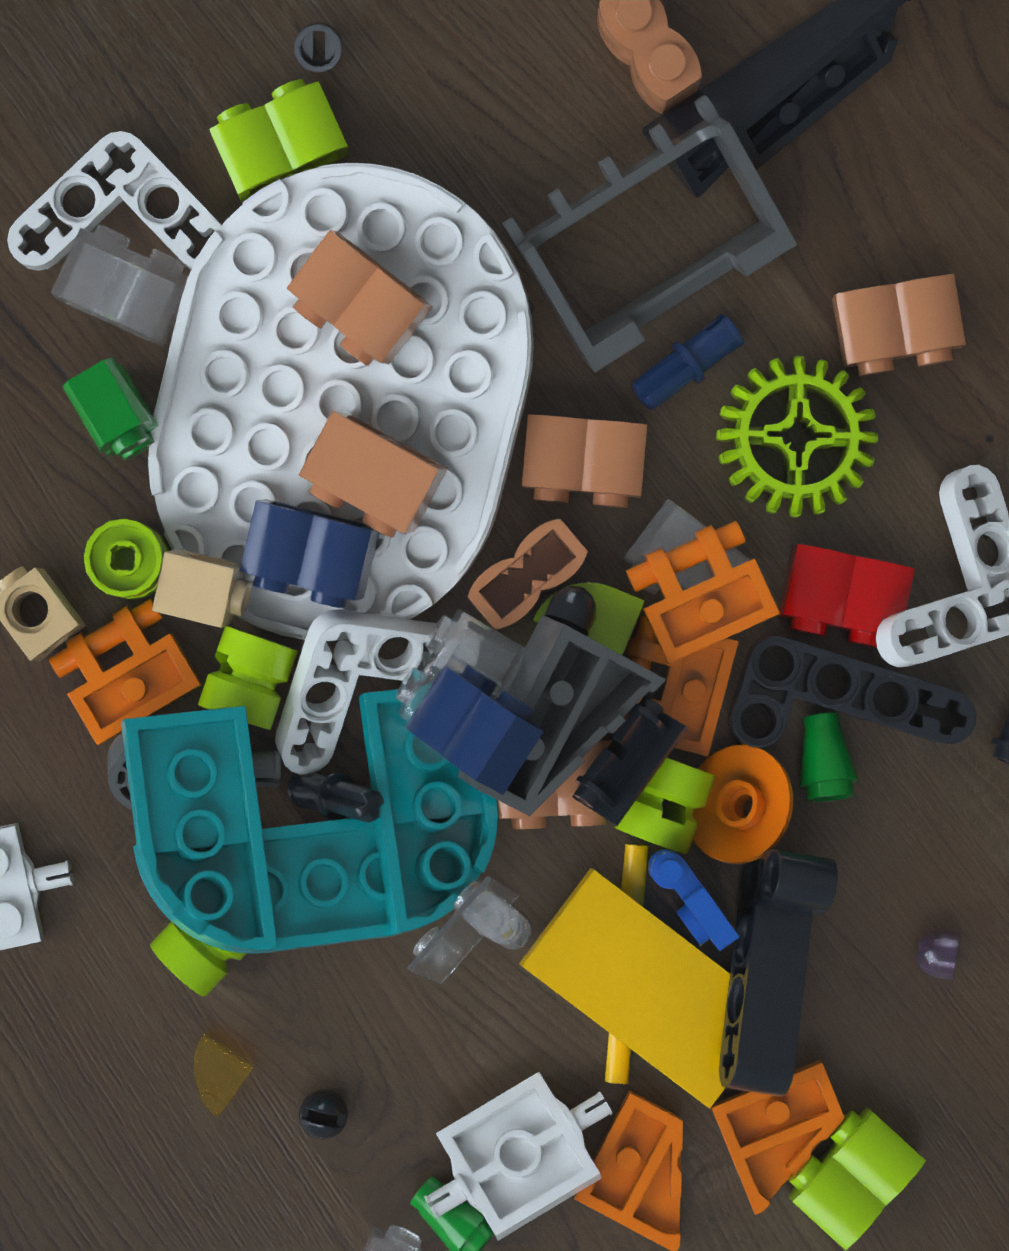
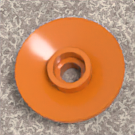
(740, 775)

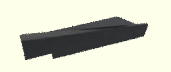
(785, 86)

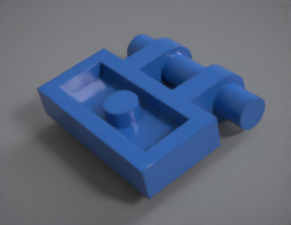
(700, 911)

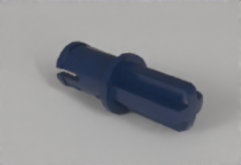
(687, 362)

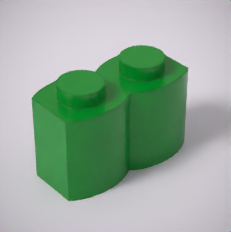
(112, 409)

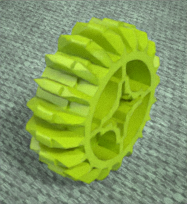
(795, 466)

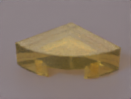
(218, 1073)

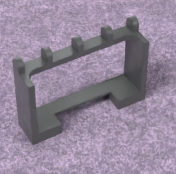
(743, 252)

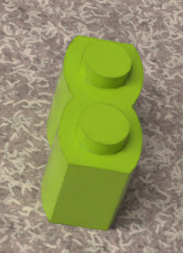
(278, 138)
(854, 1177)

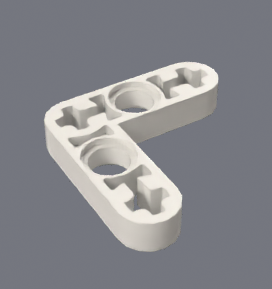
(130, 188)
(984, 583)
(353, 658)

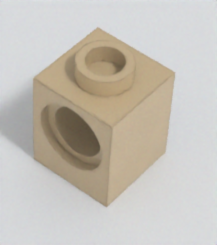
(201, 588)
(58, 627)

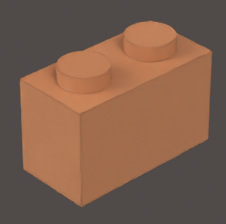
(371, 473)

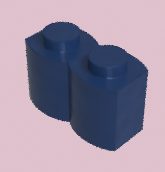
(308, 551)
(474, 728)

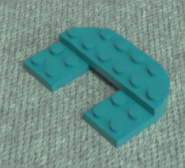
(302, 882)

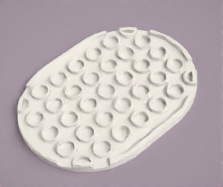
(258, 381)

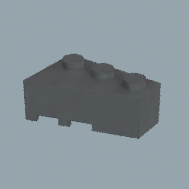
(577, 699)

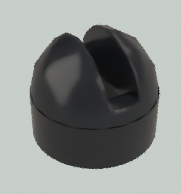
(306, 44)
(574, 608)
(328, 1103)

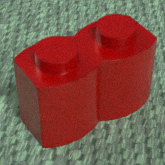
(842, 593)

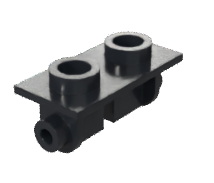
(629, 761)

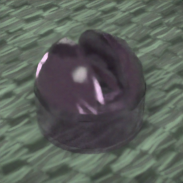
(938, 954)

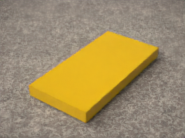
(637, 982)

